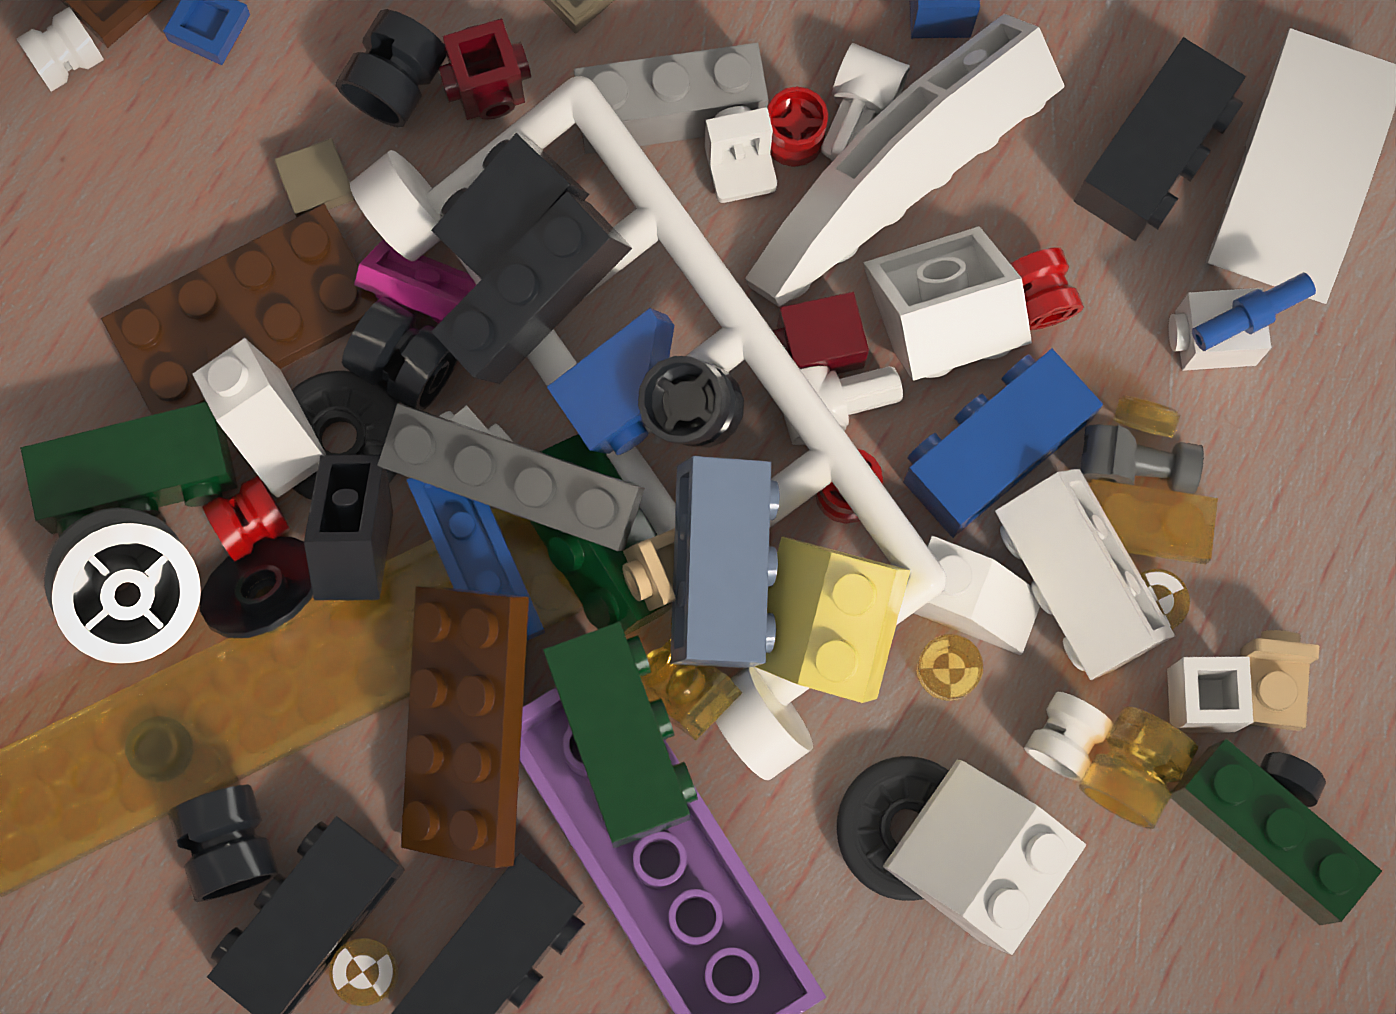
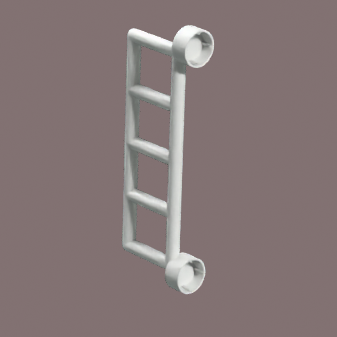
(404, 210)

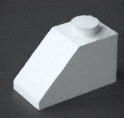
(260, 416)
(981, 598)

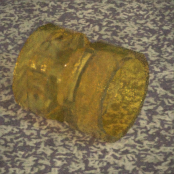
(1138, 767)

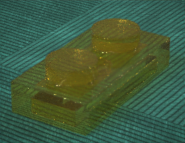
(1159, 520)
(690, 693)

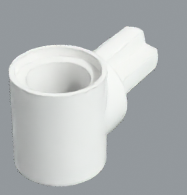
(862, 90)
(851, 393)

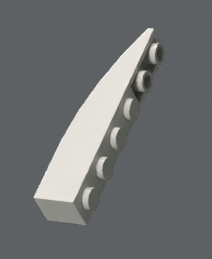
(910, 151)

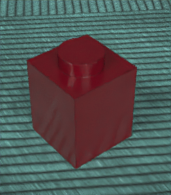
(824, 333)

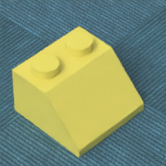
(833, 619)

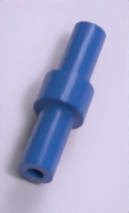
(1253, 311)

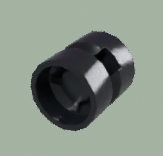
(395, 62)
(383, 342)
(690, 402)
(222, 842)

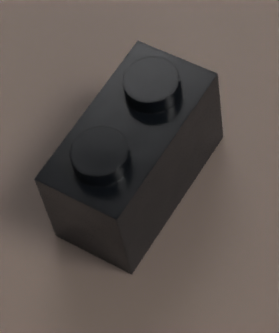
(502, 203)
(348, 528)

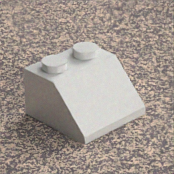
(949, 303)
(984, 857)

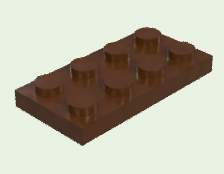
(277, 291)
(465, 725)

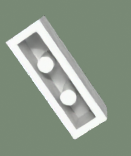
(1082, 574)

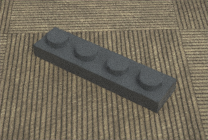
(511, 477)

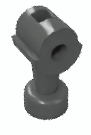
(1115, 457)

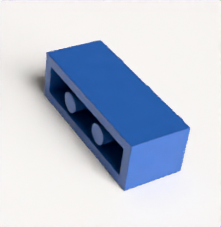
(1000, 440)

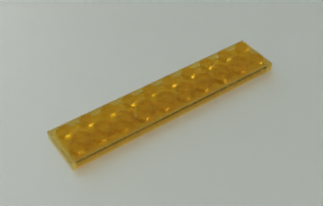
(228, 713)

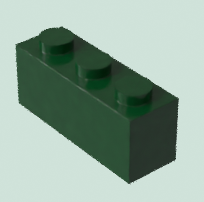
(130, 466)
(594, 569)
(620, 733)
(1275, 833)

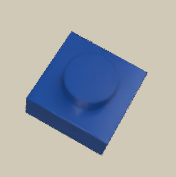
(207, 27)

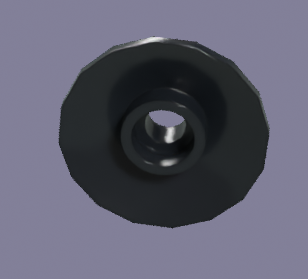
(258, 589)

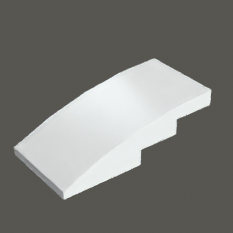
(1306, 164)

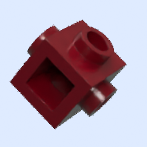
(484, 70)

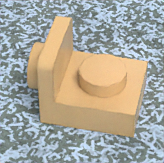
(1280, 678)

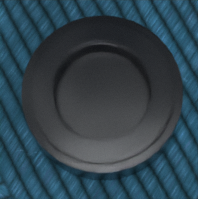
(1296, 776)

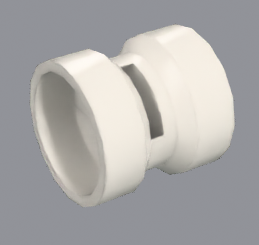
(60, 49)
(1068, 736)

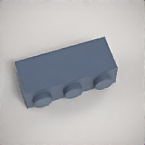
(723, 562)

